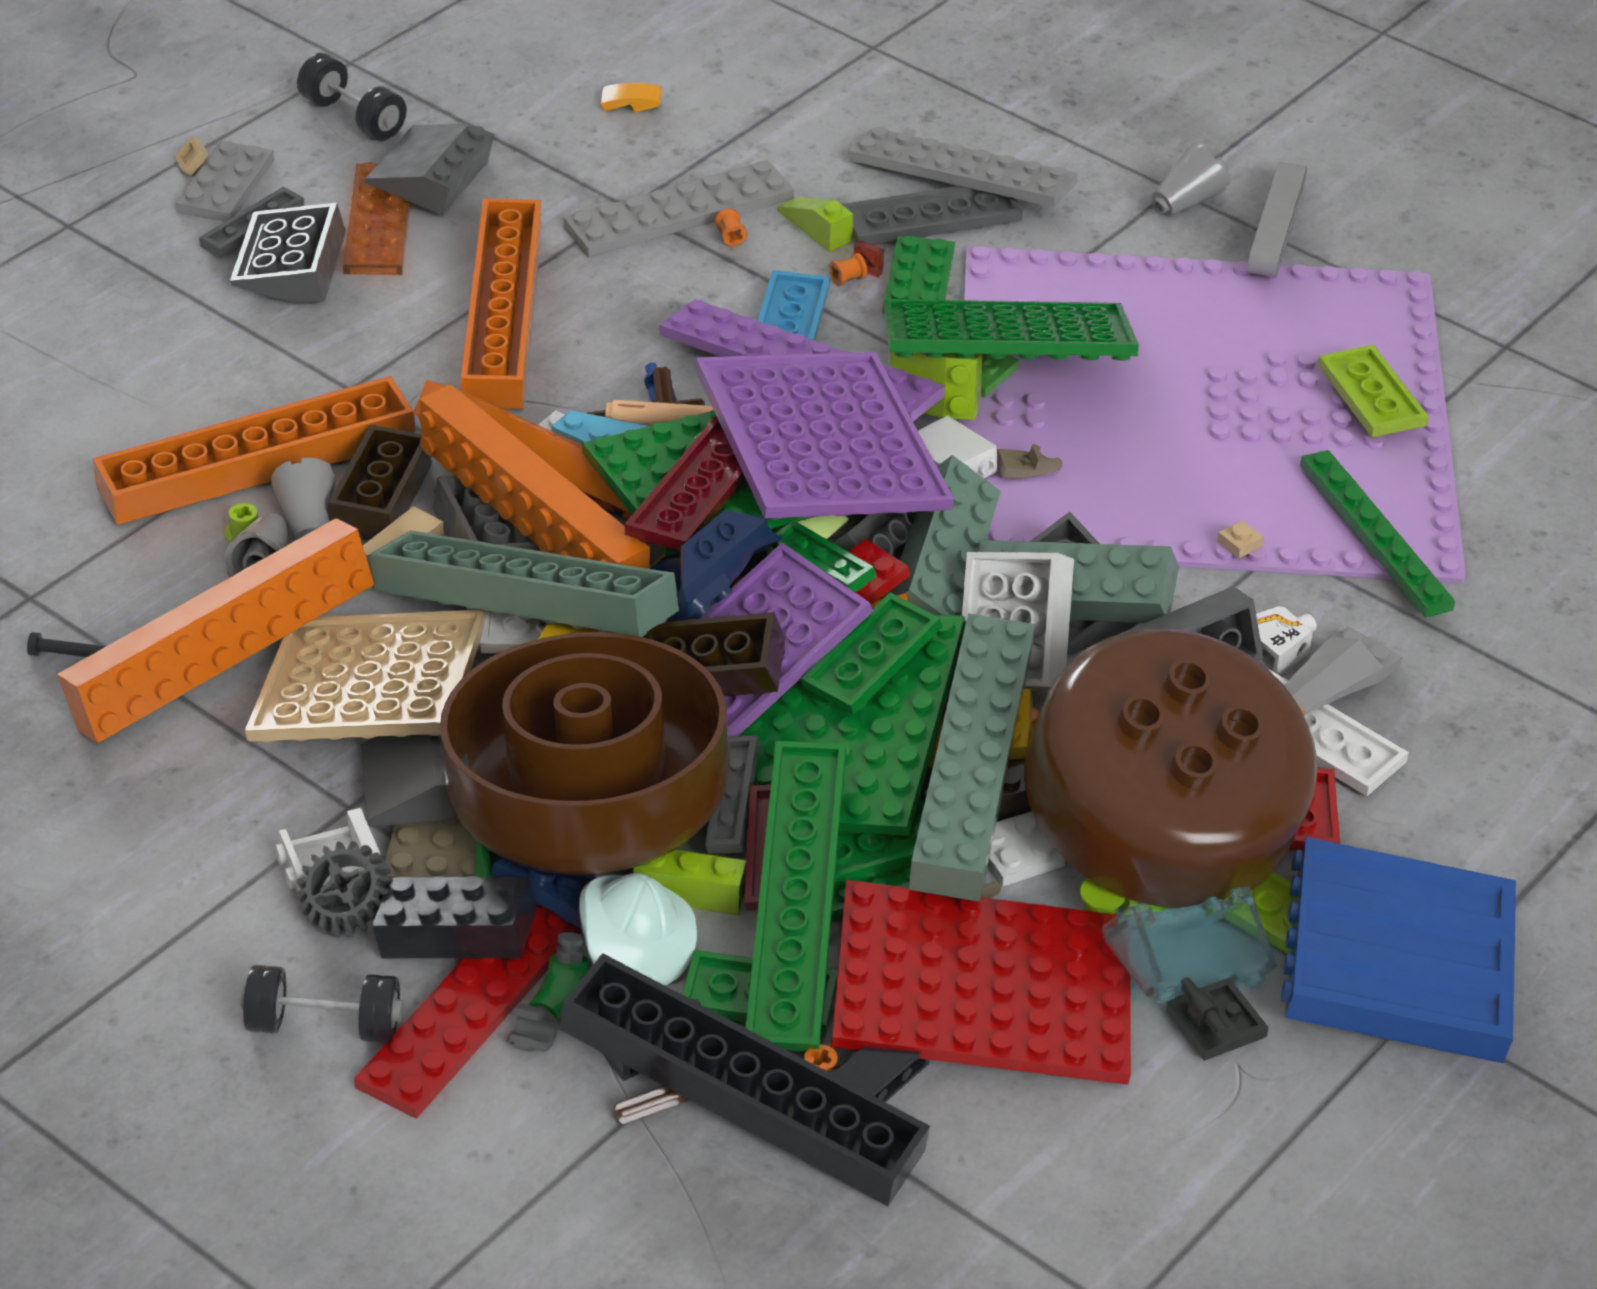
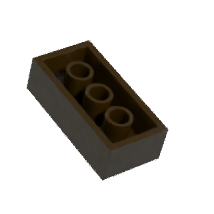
(380, 480)
(737, 650)

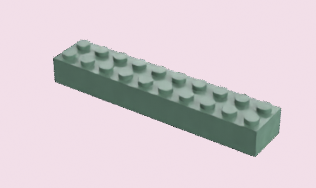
(525, 583)
(972, 758)

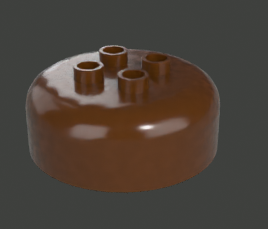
(585, 752)
(1170, 767)

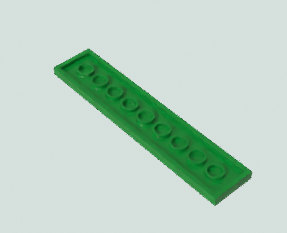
(796, 894)

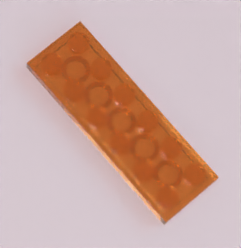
(375, 229)

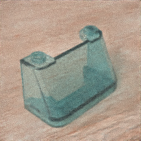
(1193, 942)

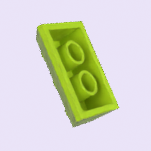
(701, 879)

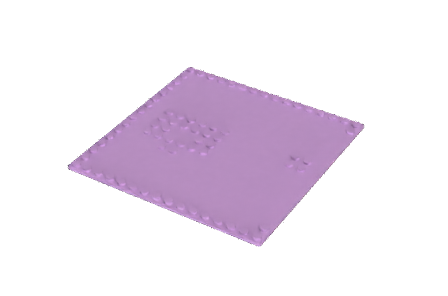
(1221, 411)

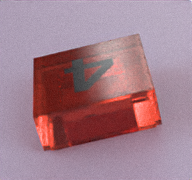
(872, 255)

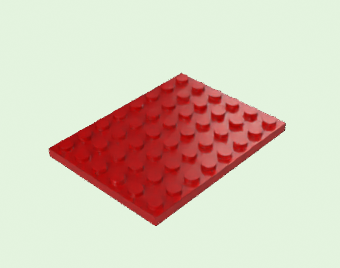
(982, 983)

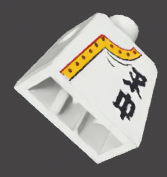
(1284, 638)

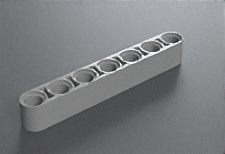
(1277, 219)

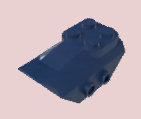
(714, 560)

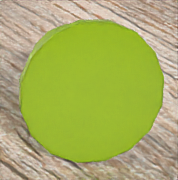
(240, 517)
(1099, 898)

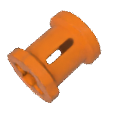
(732, 223)
(848, 269)

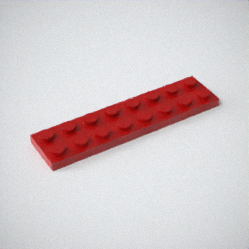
(457, 1020)

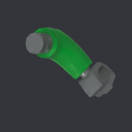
(537, 1020)

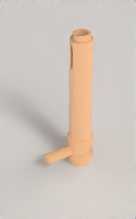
(651, 412)

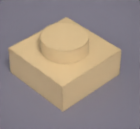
(191, 156)
(1240, 539)

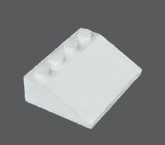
(1027, 590)

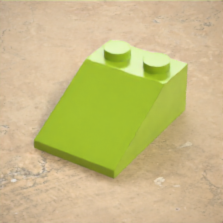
(959, 375)

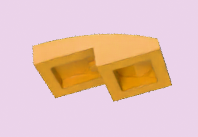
(639, 95)

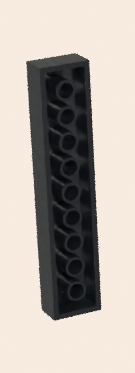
(745, 1078)

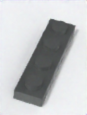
(232, 232)
(730, 820)

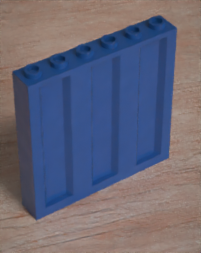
(1401, 950)

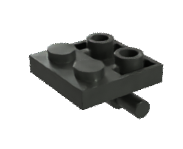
(1215, 1017)

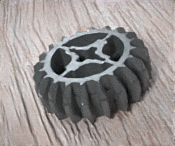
(318, 898)

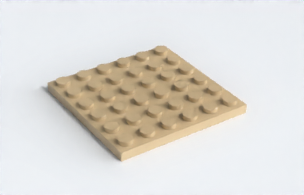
(366, 676)

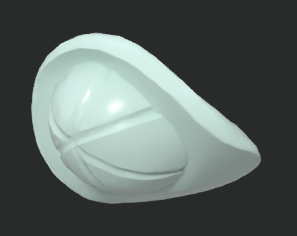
(638, 925)

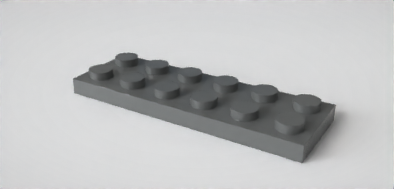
(930, 213)

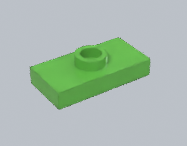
(996, 371)

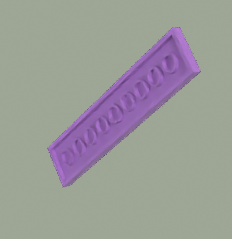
(732, 334)

